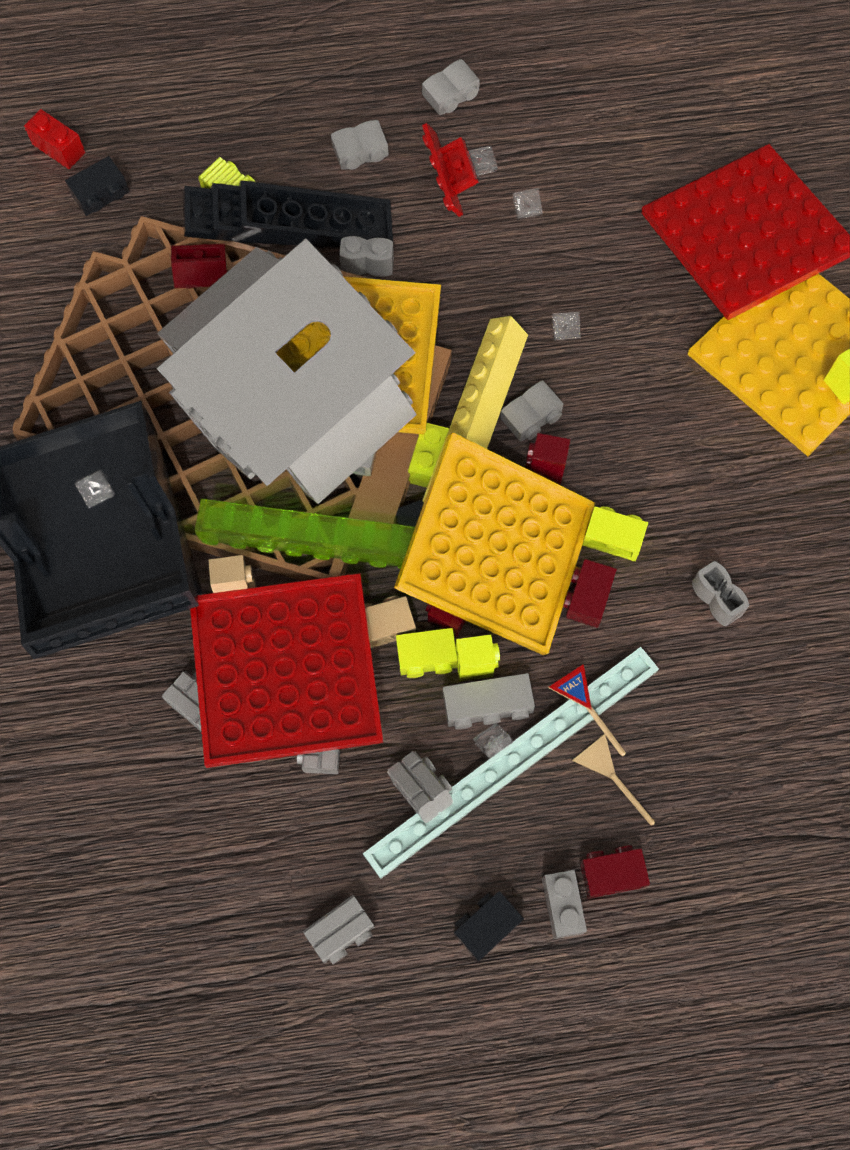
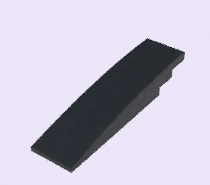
(282, 214)

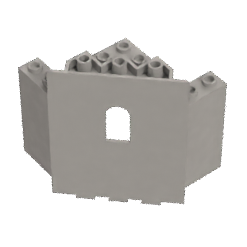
(250, 401)

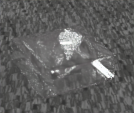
(483, 160)
(527, 203)
(566, 326)
(94, 488)
(492, 740)

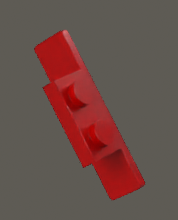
(453, 168)

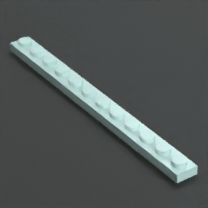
(511, 762)

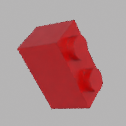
(54, 139)

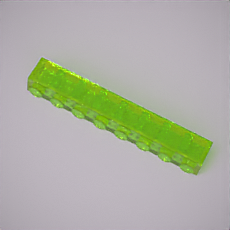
(302, 533)

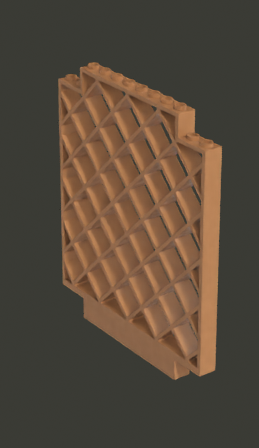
(375, 498)

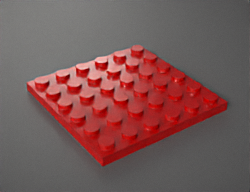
(749, 231)
(284, 671)

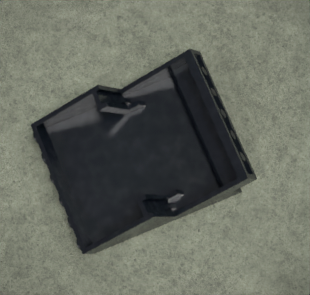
(97, 566)

